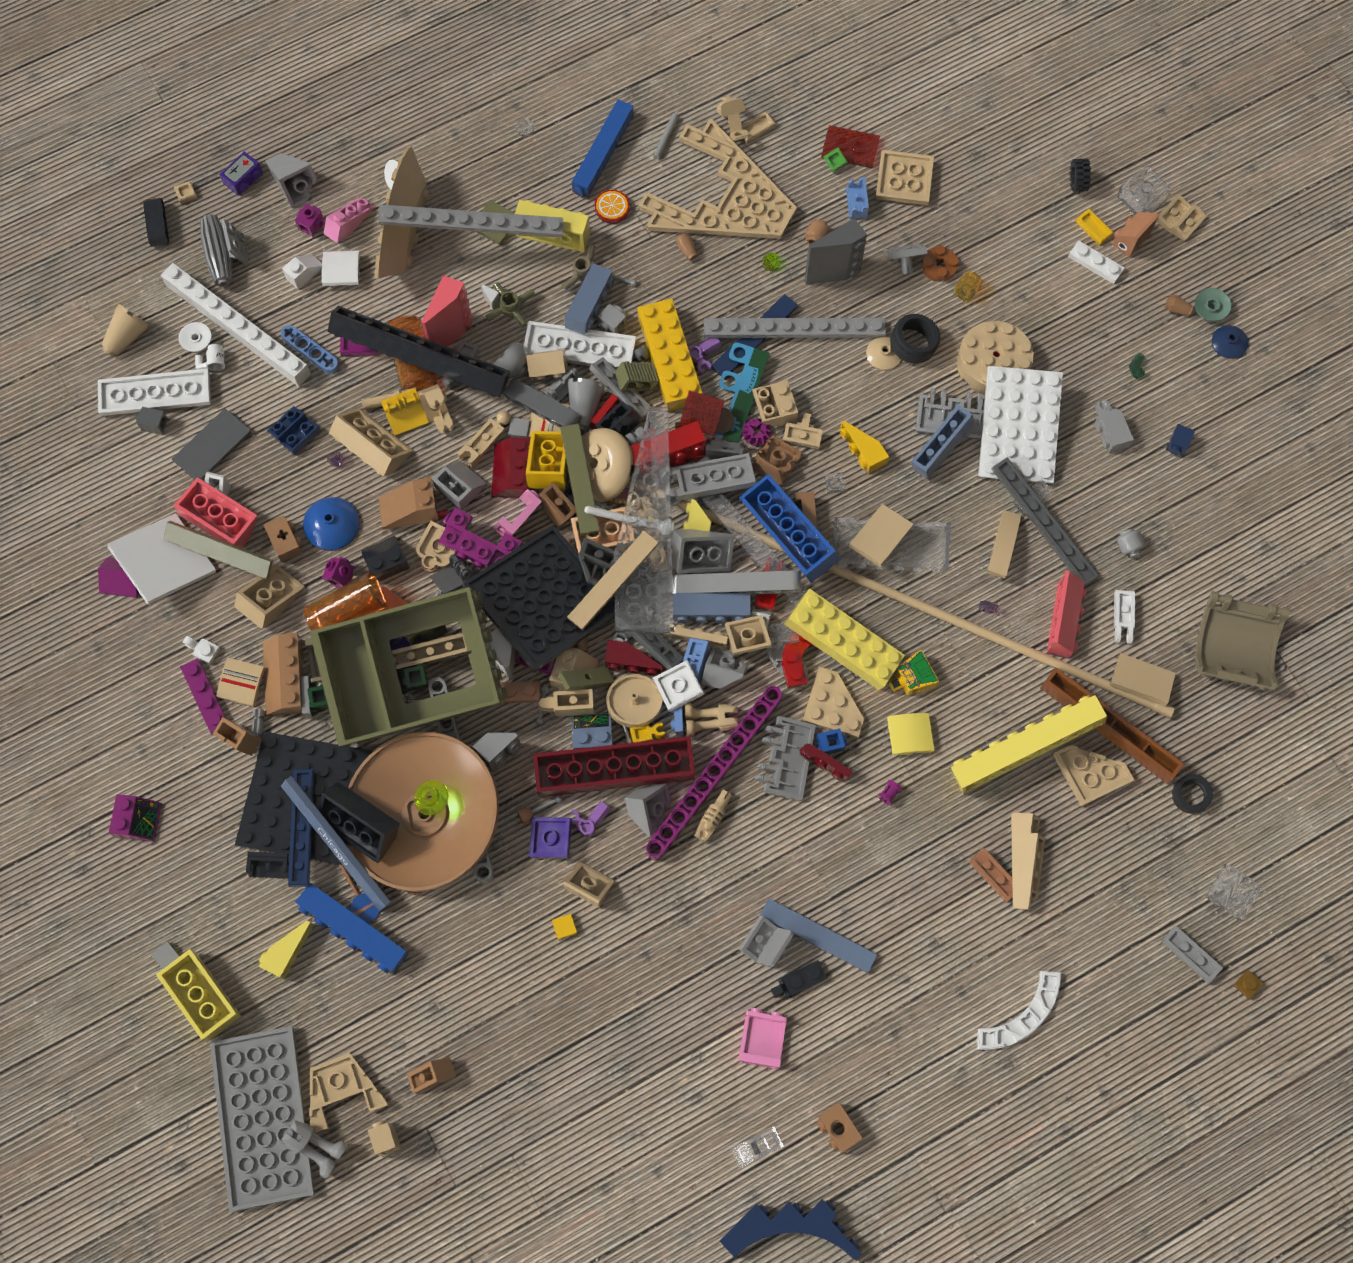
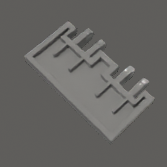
(931, 415)
(791, 768)

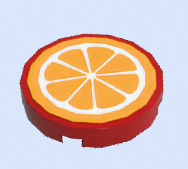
(612, 206)

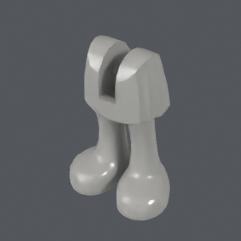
(325, 1163)

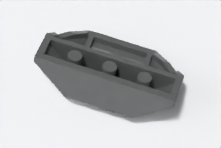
(595, 560)

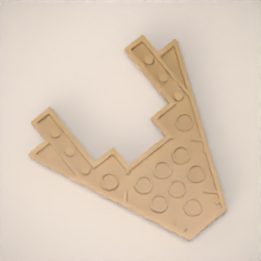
(748, 208)

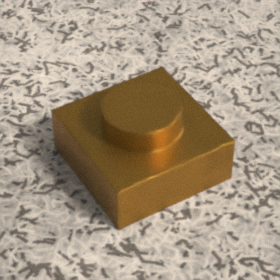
(1248, 984)

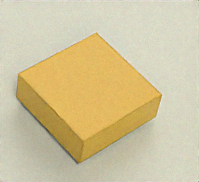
(564, 926)

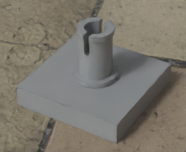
(905, 254)

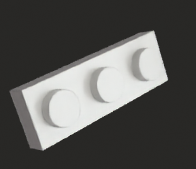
(1096, 262)

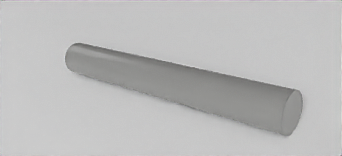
(666, 135)

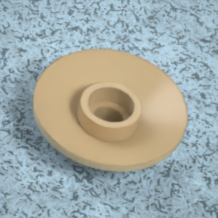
(880, 359)

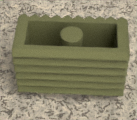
(636, 376)

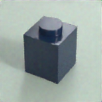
(1180, 440)

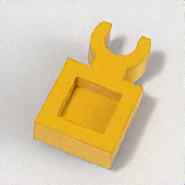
(647, 733)

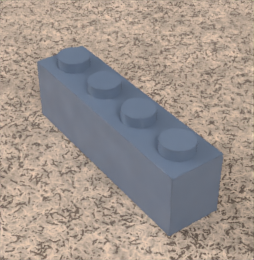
(588, 299)
(942, 442)
(711, 607)

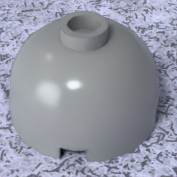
(513, 360)

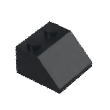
(385, 558)

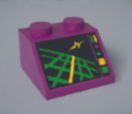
(135, 818)

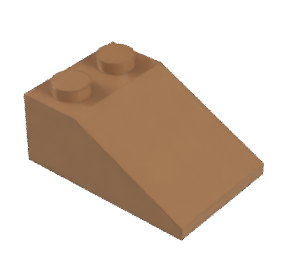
(409, 504)

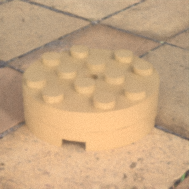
(992, 345)

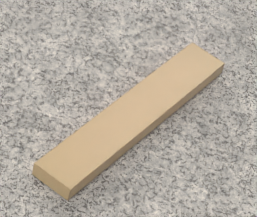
(613, 580)

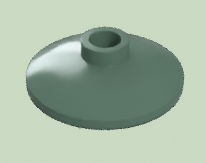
(1215, 299)

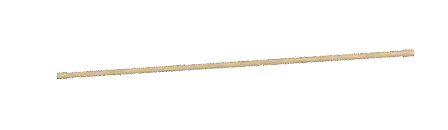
(969, 626)

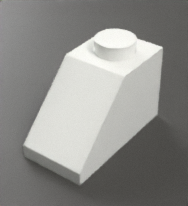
(301, 270)

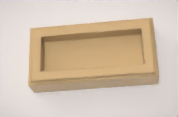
(758, 126)

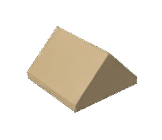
(747, 635)
(588, 884)

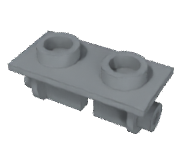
(559, 388)

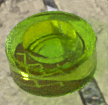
(771, 262)

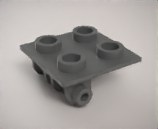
(452, 576)

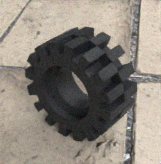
(1080, 175)

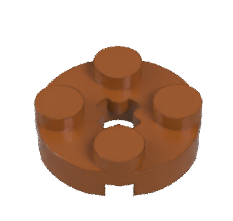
(943, 255)

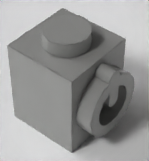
(612, 319)

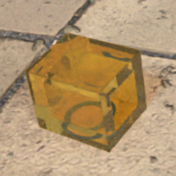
(968, 286)

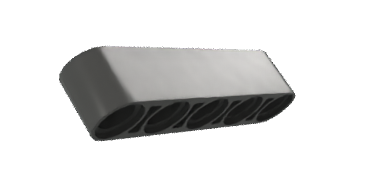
(540, 404)

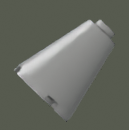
(584, 399)

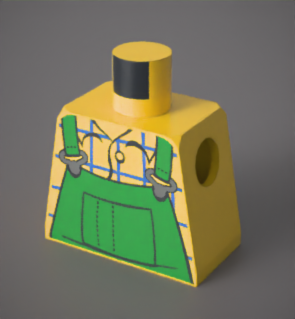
(914, 675)

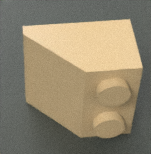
(571, 660)

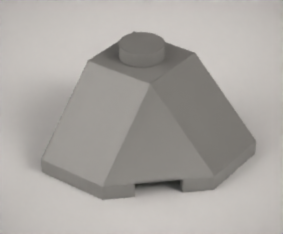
(722, 669)
(647, 807)

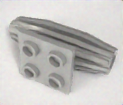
(220, 246)

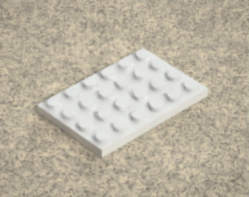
(1021, 422)

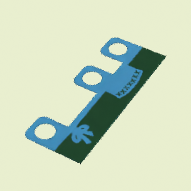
(755, 363)

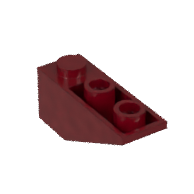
(626, 657)

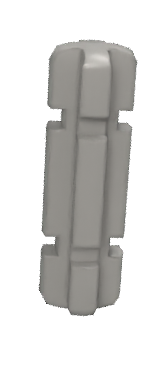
(257, 723)

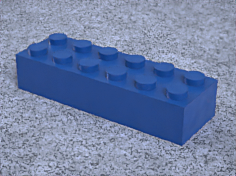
(790, 528)

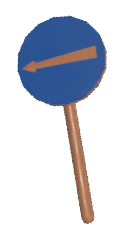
(361, 904)

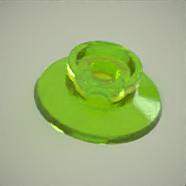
(438, 800)

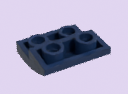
(294, 430)

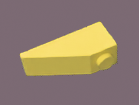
(283, 953)

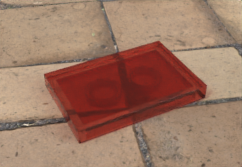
(856, 146)

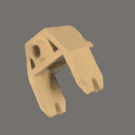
(434, 406)

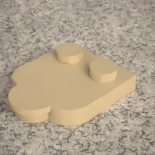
(430, 551)

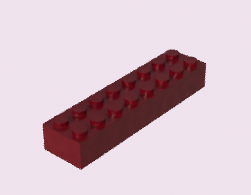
(614, 766)

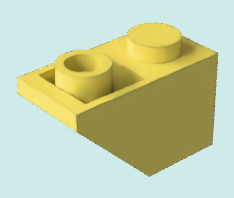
(697, 517)

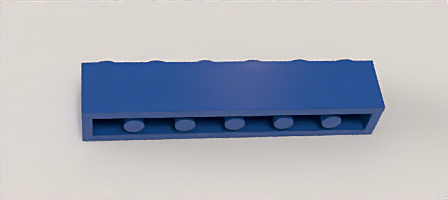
(352, 928)

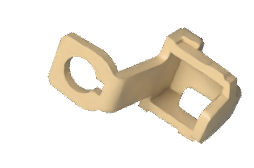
(730, 109)

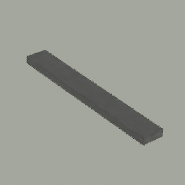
(1044, 521)

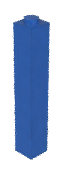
(602, 148)

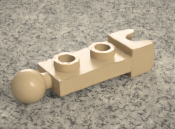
(484, 439)

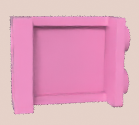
(532, 500)
(762, 1038)

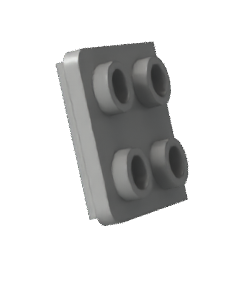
(766, 942)

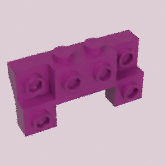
(472, 546)

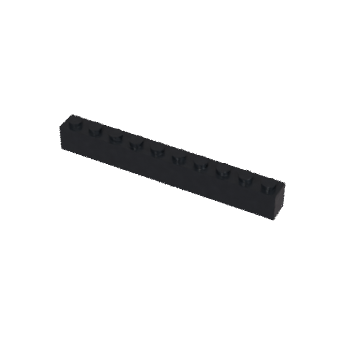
(418, 351)

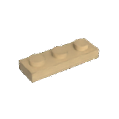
(716, 639)

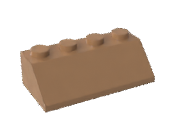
(282, 674)

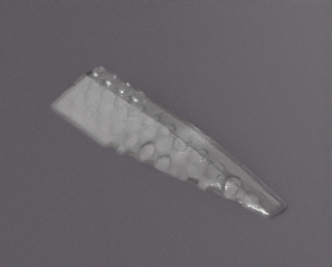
(647, 597)

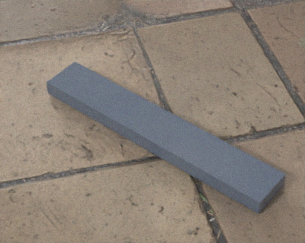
(818, 936)

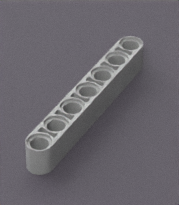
(742, 582)

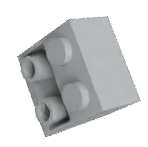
(458, 484)
(496, 748)

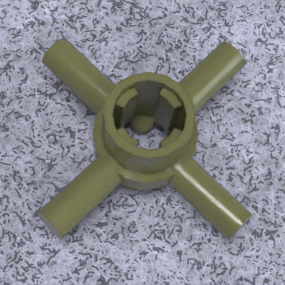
(513, 309)

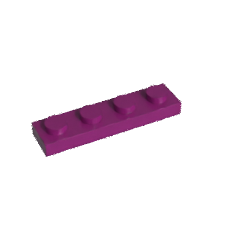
(203, 693)

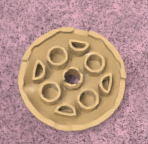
(613, 465)

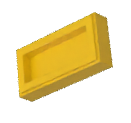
(1094, 227)

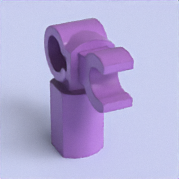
(704, 349)
(587, 827)

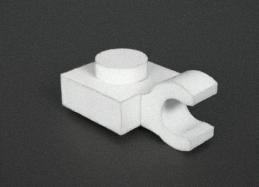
(203, 650)

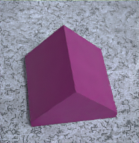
(114, 580)

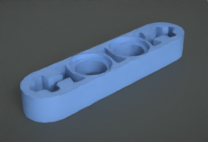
(309, 349)

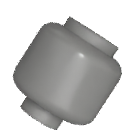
(1130, 542)

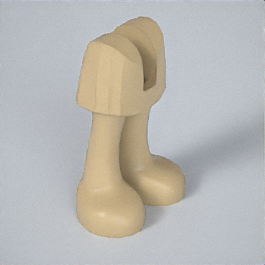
(720, 712)

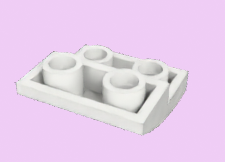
(340, 268)

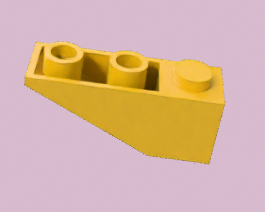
(868, 450)

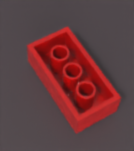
(684, 445)

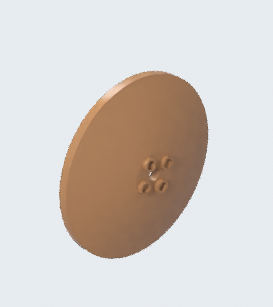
(446, 844)

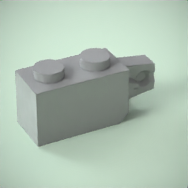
(1112, 427)

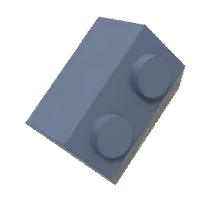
(591, 730)

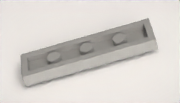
(607, 376)

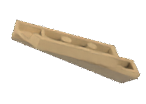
(1026, 858)

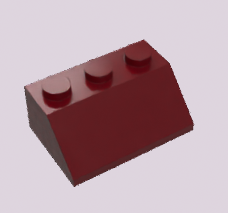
(510, 467)

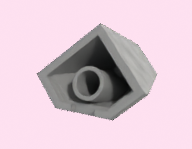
(293, 177)

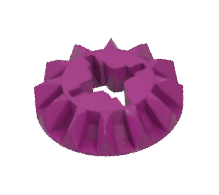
(759, 438)

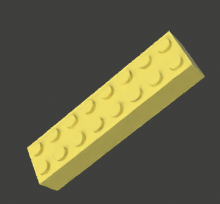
(1028, 744)

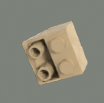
(776, 404)

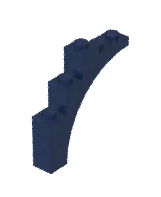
(817, 1222)

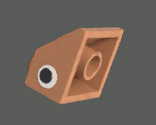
(1135, 232)

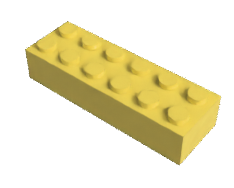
(844, 639)

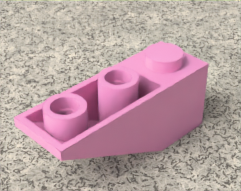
(345, 220)

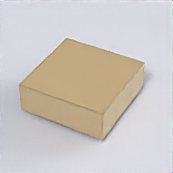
(185, 192)

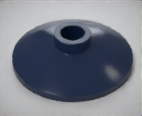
(1227, 348)

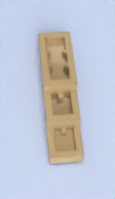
(1004, 544)

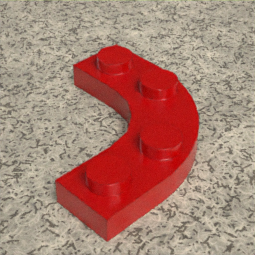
(792, 663)

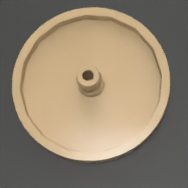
(634, 701)

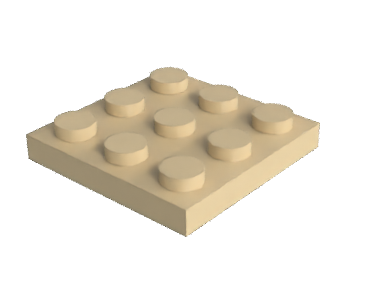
(904, 177)

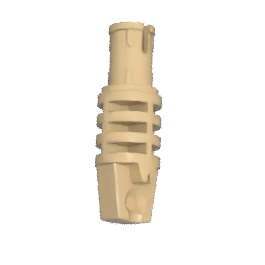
(712, 816)

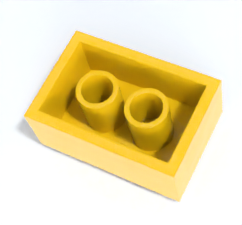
(546, 460)

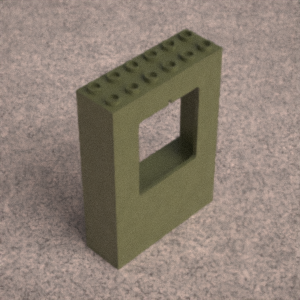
(363, 676)

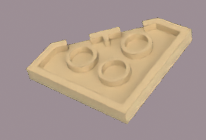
(832, 705)
(1091, 773)

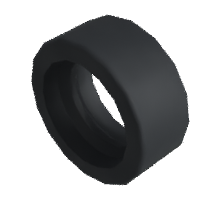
(1202, 783)

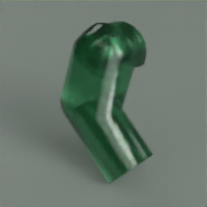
(1134, 366)

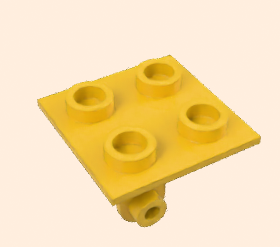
(404, 411)

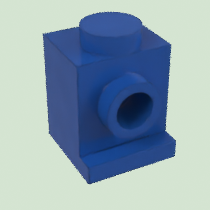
(834, 735)

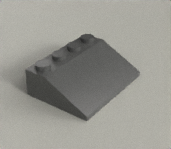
(836, 254)

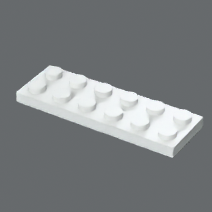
(578, 347)
(154, 391)

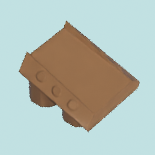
(776, 459)

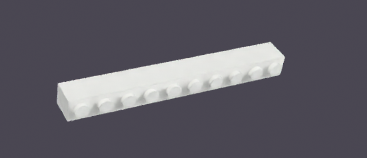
(236, 324)

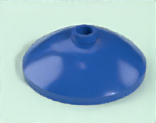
(334, 533)

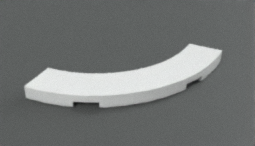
(1028, 1021)

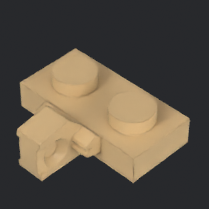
(803, 433)

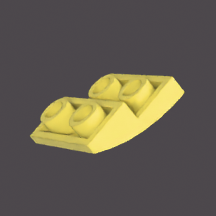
(910, 733)

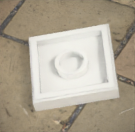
(678, 686)

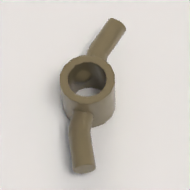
(580, 262)

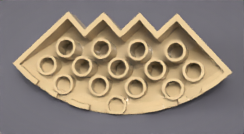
(397, 241)

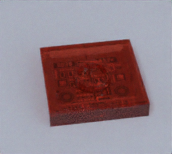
(703, 409)

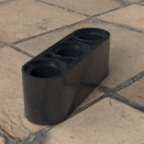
(156, 222)

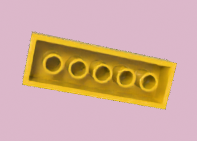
(668, 352)

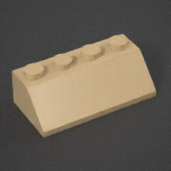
(370, 441)

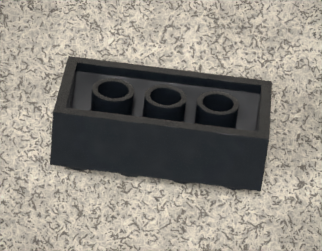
(358, 821)

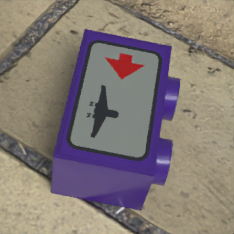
(241, 173)

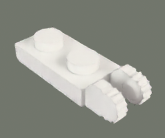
(1124, 614)

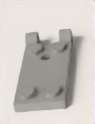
(715, 475)

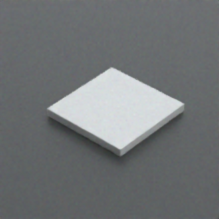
(156, 564)

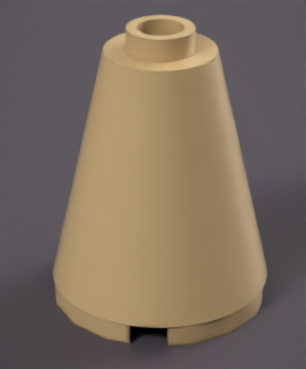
(122, 330)

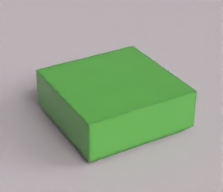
(835, 159)

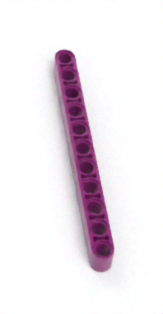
(713, 781)

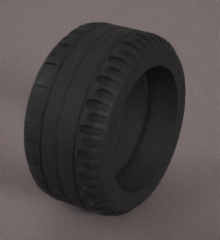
(906, 351)

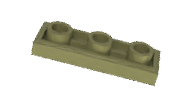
(585, 678)

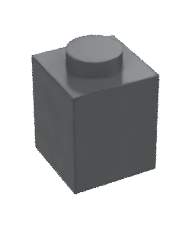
(152, 420)

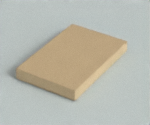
(881, 535)
(1143, 679)

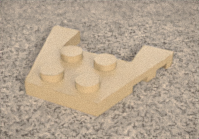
(338, 1081)

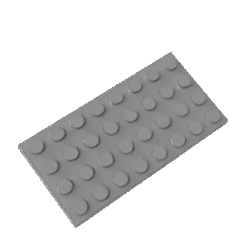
(256, 1105)

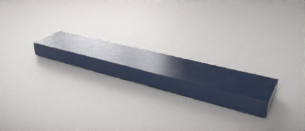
(781, 309)
(301, 834)

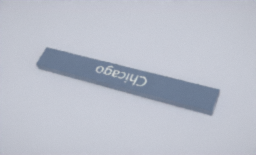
(335, 843)

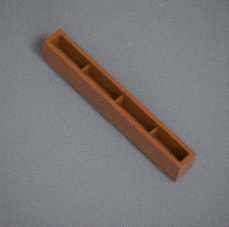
(1117, 729)

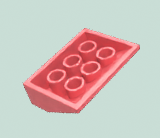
(447, 313)

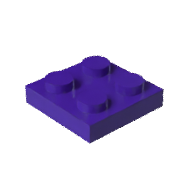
(550, 837)

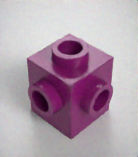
(309, 219)
(338, 571)

